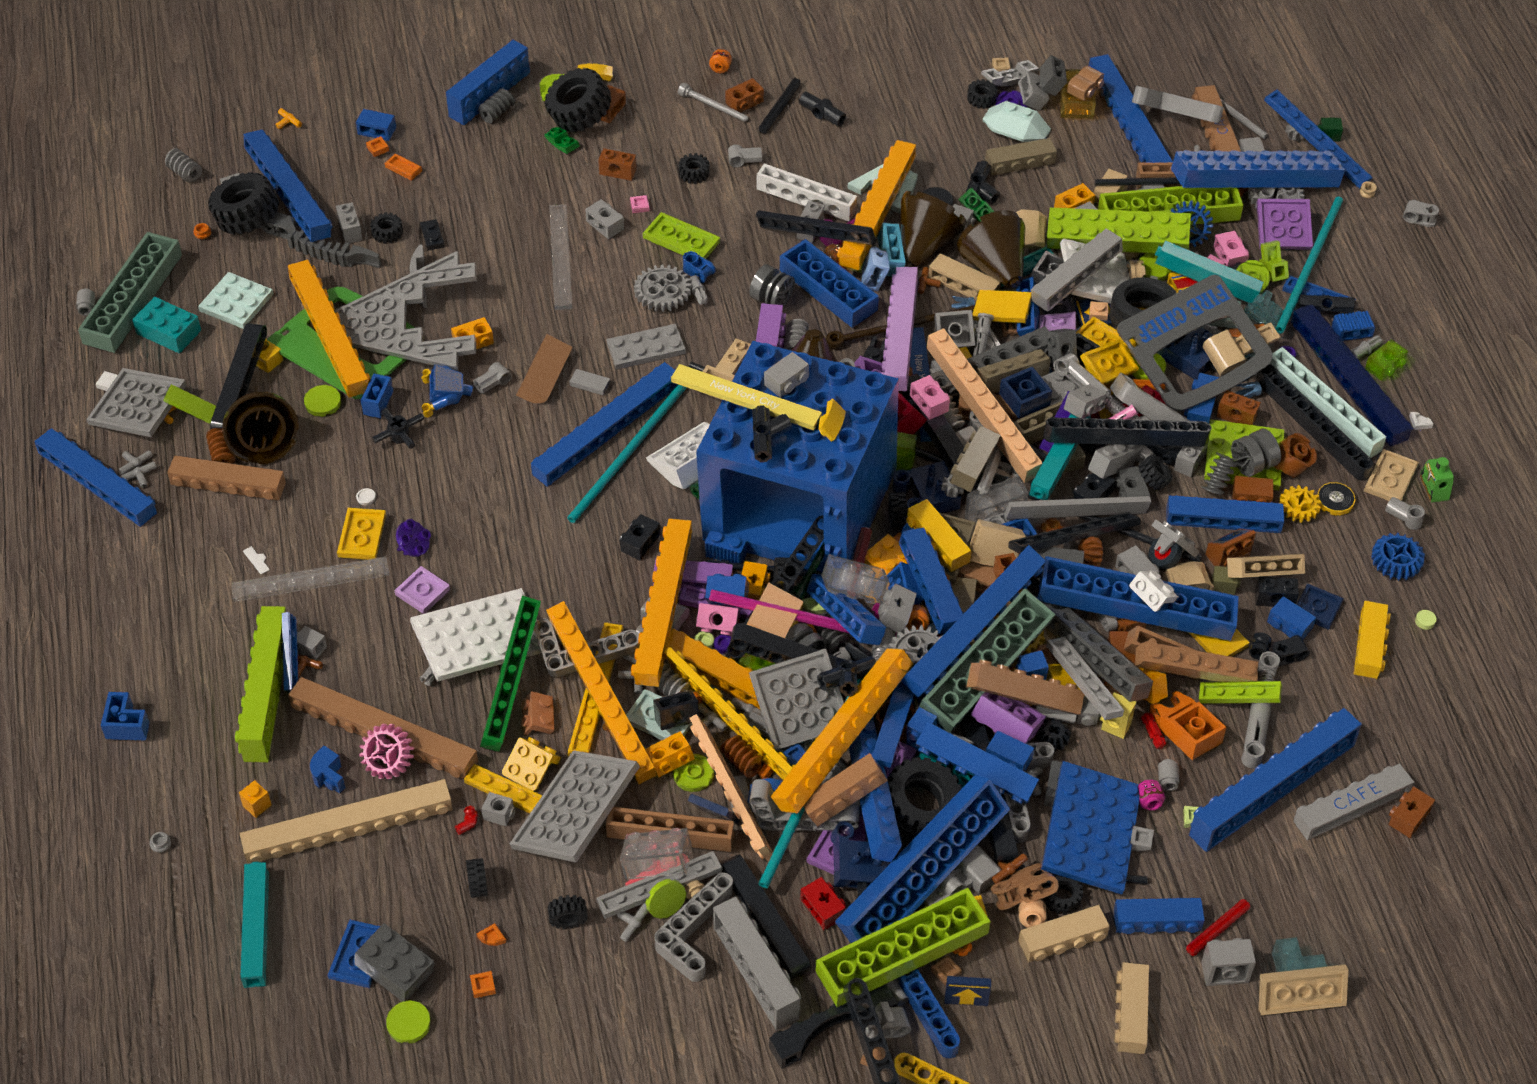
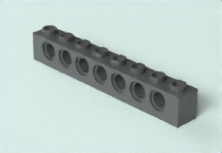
(1024, 344)
(1099, 654)

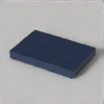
(713, 808)

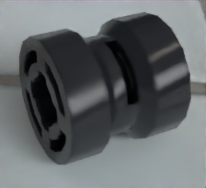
(1260, 643)

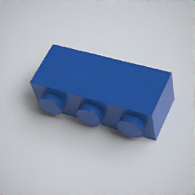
(1204, 410)

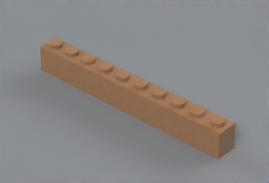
(360, 718)

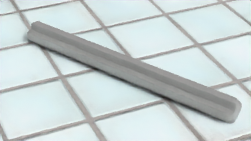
(989, 472)

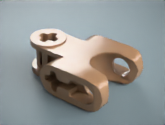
(1024, 887)

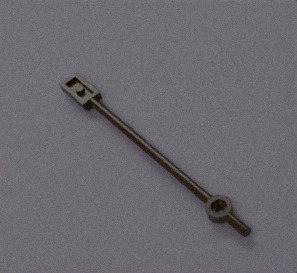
(836, 338)

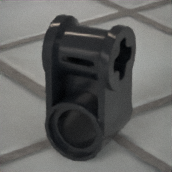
(1291, 650)

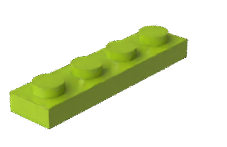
(1240, 692)

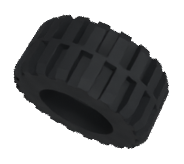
(592, 98)
(243, 203)
(921, 774)

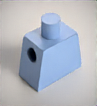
(875, 264)

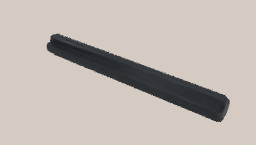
(779, 105)

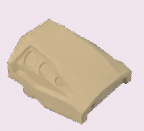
(1035, 228)
(1190, 574)

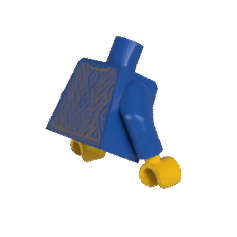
(445, 388)

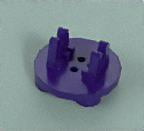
(412, 538)

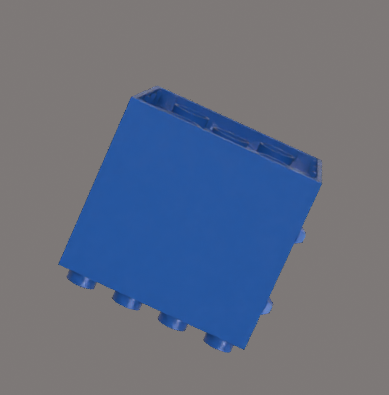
(808, 474)

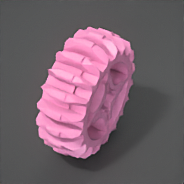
(394, 764)

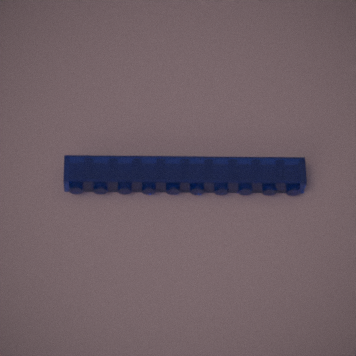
(1351, 375)

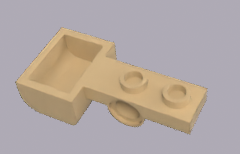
(1229, 353)
(730, 362)

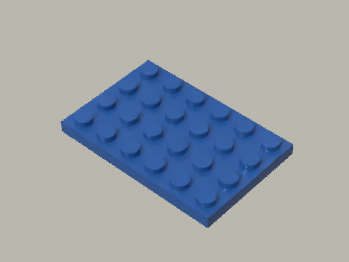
(1091, 827)

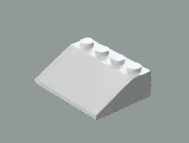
(678, 458)

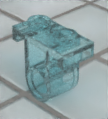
(1264, 310)

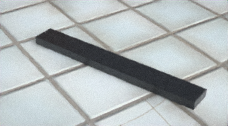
(816, 227)
(1075, 532)

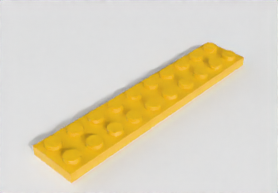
(727, 713)

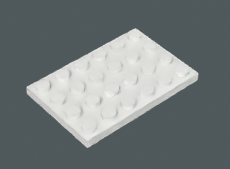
(470, 634)

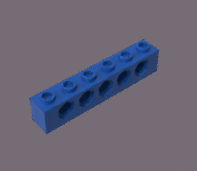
(847, 613)

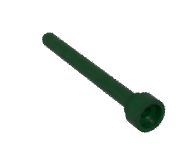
(800, 589)

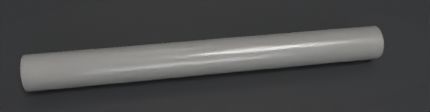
(1244, 120)

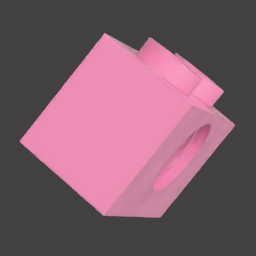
(1230, 248)
(929, 397)
(707, 612)

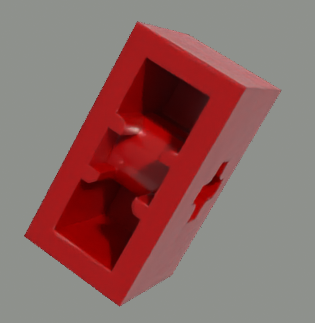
(822, 902)

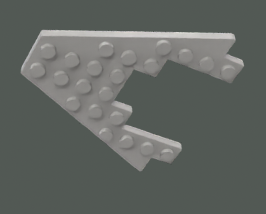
(379, 318)

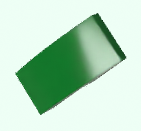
(560, 139)
(972, 201)

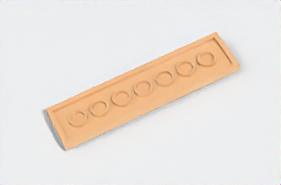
(732, 790)

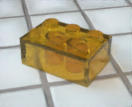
(1071, 105)

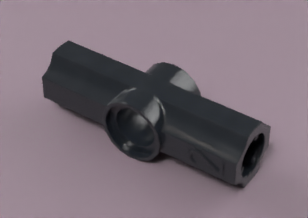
(822, 108)
(1339, 304)

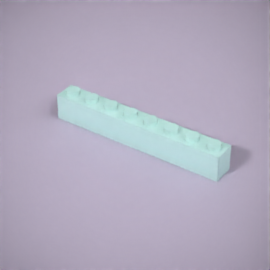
(1344, 416)

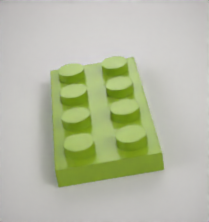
(680, 236)

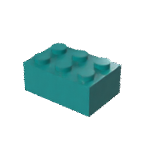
(167, 325)

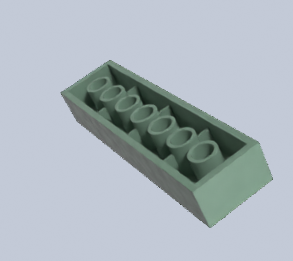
(130, 292)
(999, 644)

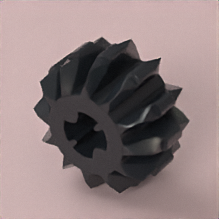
(1054, 733)

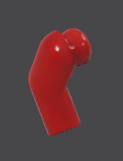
(469, 820)

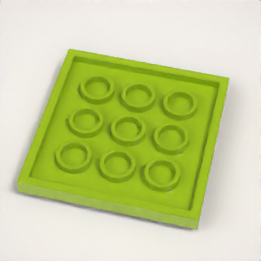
(1221, 439)

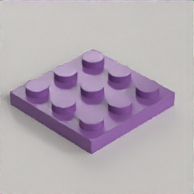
(1286, 222)

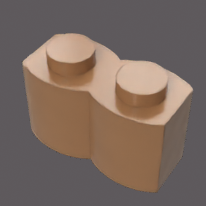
(1085, 83)

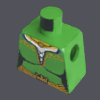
(1437, 479)

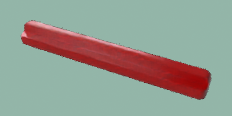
(1218, 927)

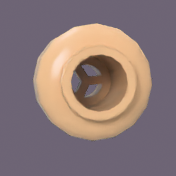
(1032, 913)

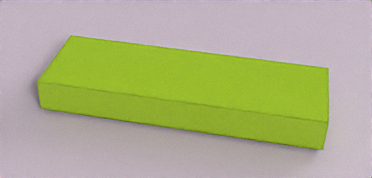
(189, 403)

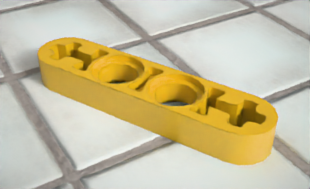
(935, 1073)

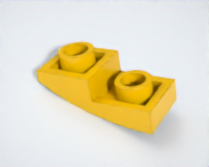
(604, 71)
(832, 421)

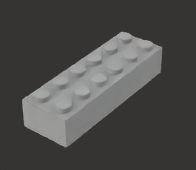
(756, 963)

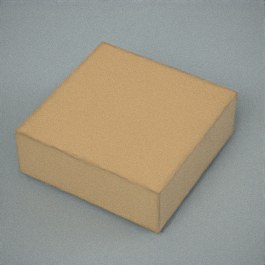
(1001, 64)

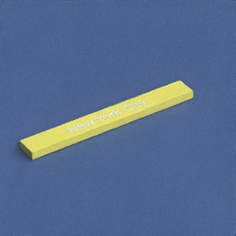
(745, 396)

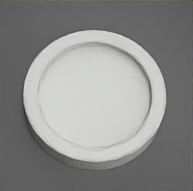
(366, 496)

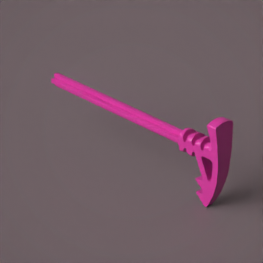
(801, 616)

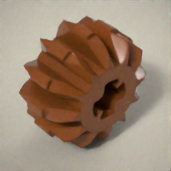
(1092, 551)

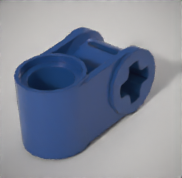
(697, 266)

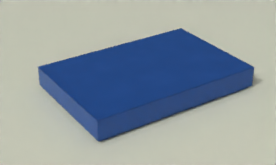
(343, 965)

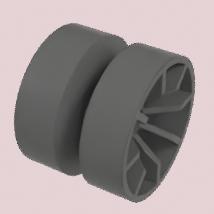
(1256, 452)

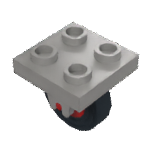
(1168, 548)

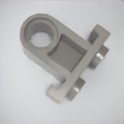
(892, 1021)

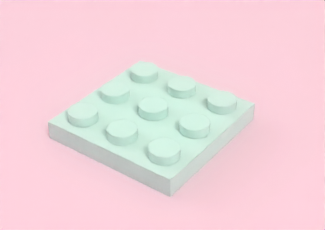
(235, 300)

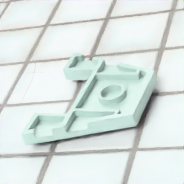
(861, 183)

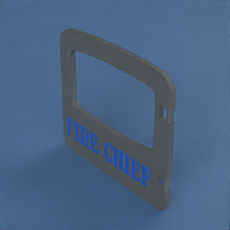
(1181, 315)

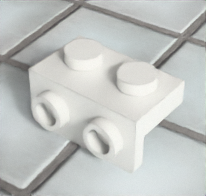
(1152, 589)

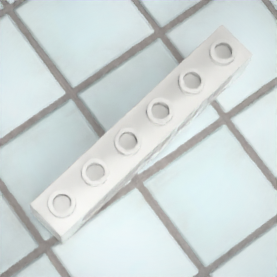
(801, 190)

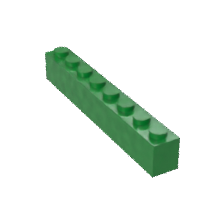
(510, 674)

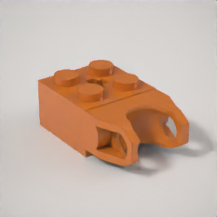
(1189, 725)

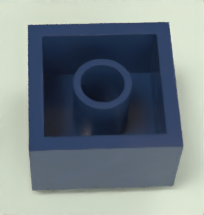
(1025, 392)

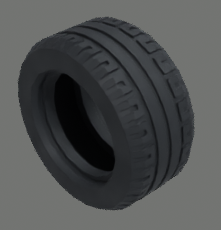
(1137, 293)

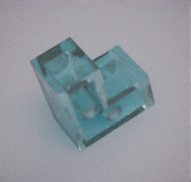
(1288, 956)

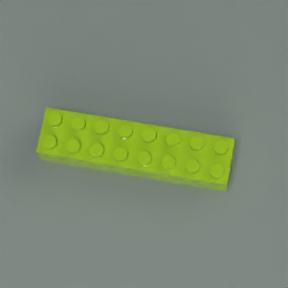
(1222, 203)
(1138, 229)
(262, 687)
(904, 945)

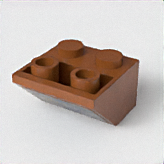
(1235, 544)

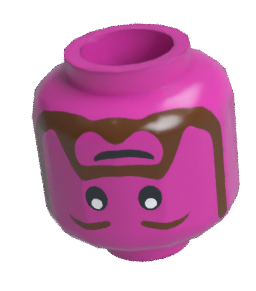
(1151, 795)

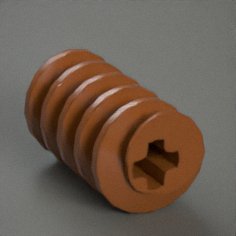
(218, 449)
(742, 755)

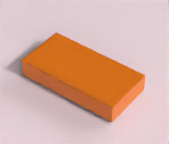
(403, 167)

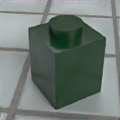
(1332, 128)

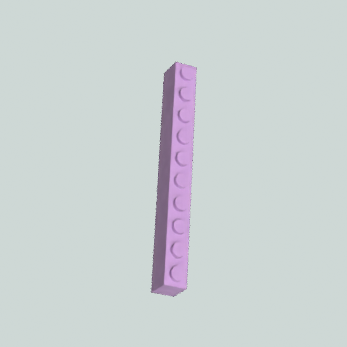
(900, 325)

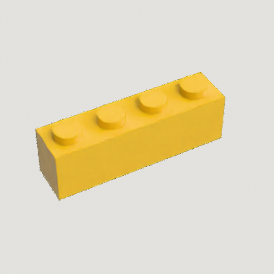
(950, 547)
(1371, 639)

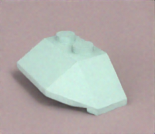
(1016, 122)

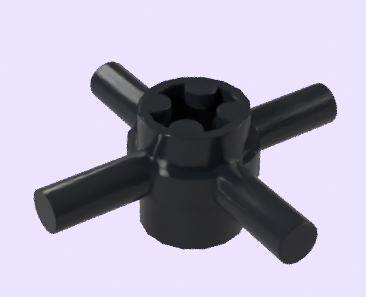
(398, 428)

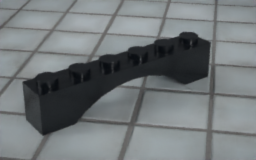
(791, 1043)

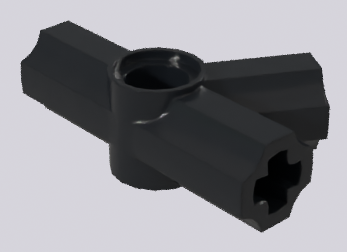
(980, 185)
(765, 430)
(846, 675)

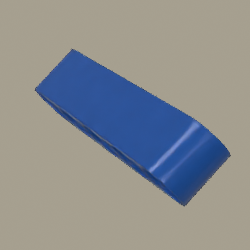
(930, 1018)

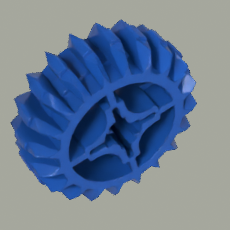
(1199, 212)
(1398, 556)

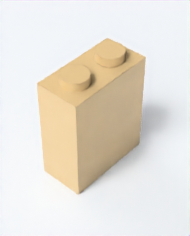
(991, 541)

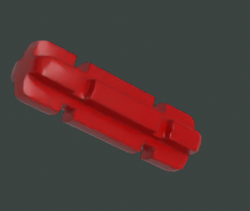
(1153, 730)

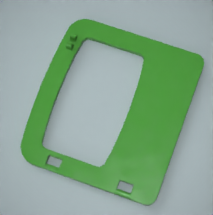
(306, 350)

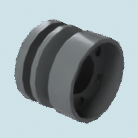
(771, 286)

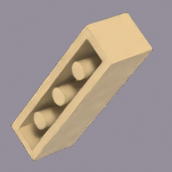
(961, 277)
(1266, 565)
(1063, 933)
(1132, 1008)

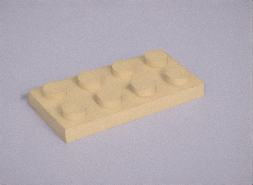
(1303, 989)

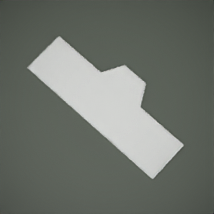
(256, 559)

